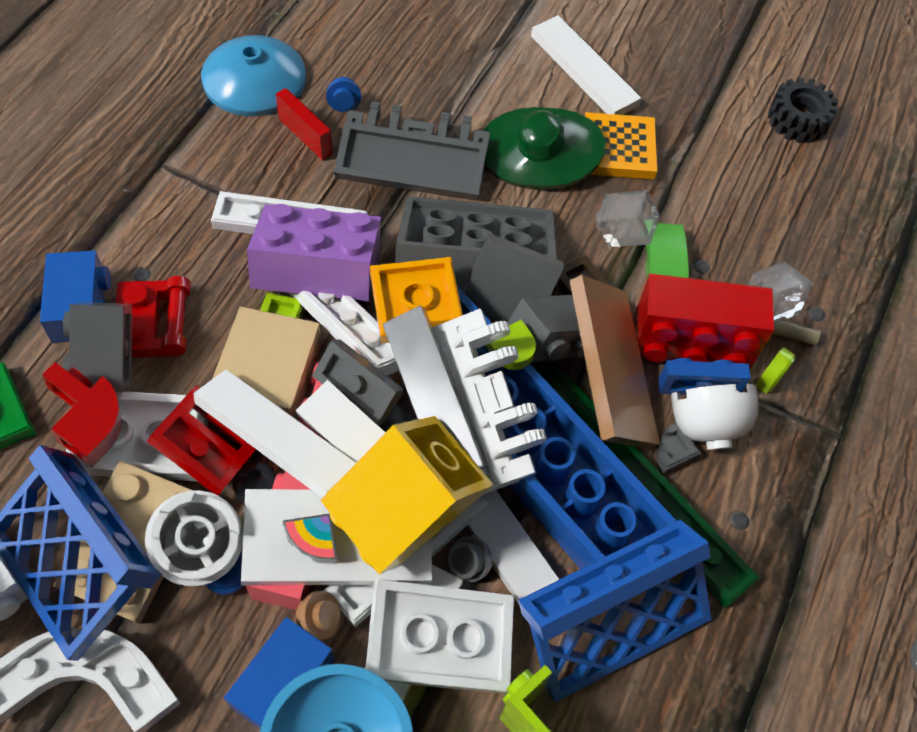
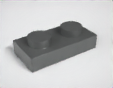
(358, 381)

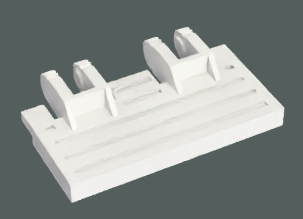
(488, 397)

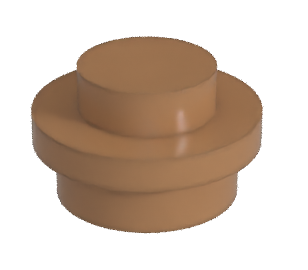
(319, 614)

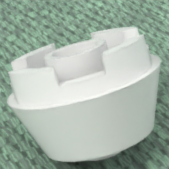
(194, 538)

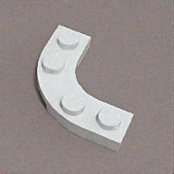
(108, 662)

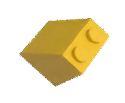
(404, 492)

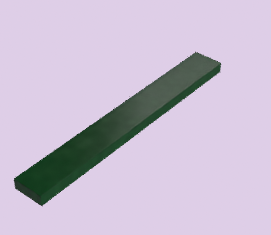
(725, 571)

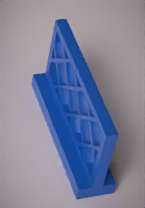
(90, 522)
(610, 586)

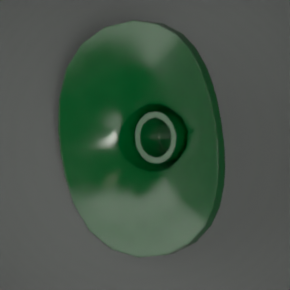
(543, 147)

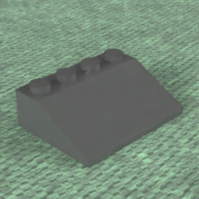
(460, 228)

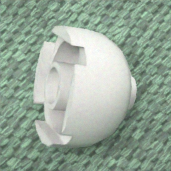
(716, 414)

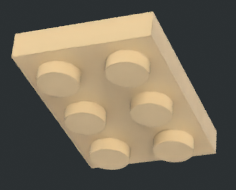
(135, 498)

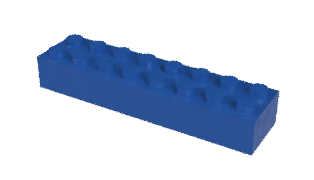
(579, 484)

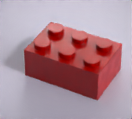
(702, 320)

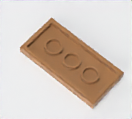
(614, 364)

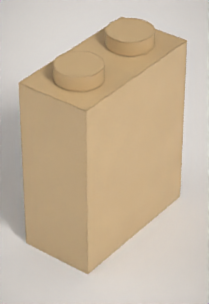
(272, 355)

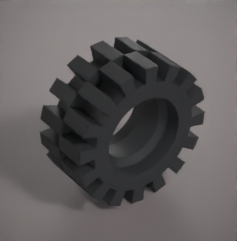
(808, 97)

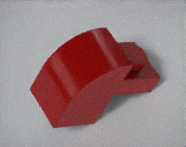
(95, 414)

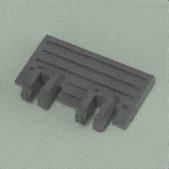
(413, 155)

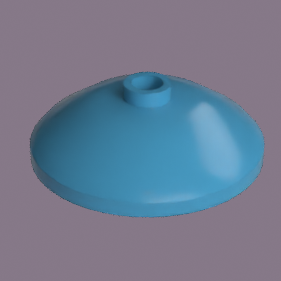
(249, 72)
(337, 701)

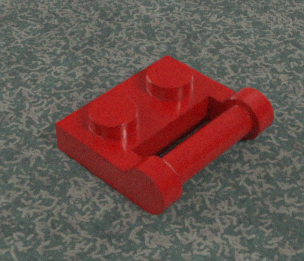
(145, 303)
(198, 448)

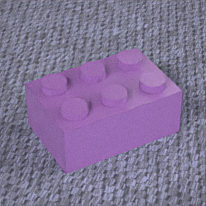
(314, 251)

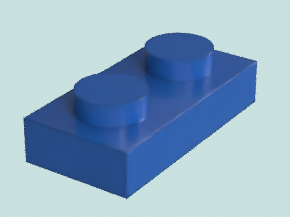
(687, 374)

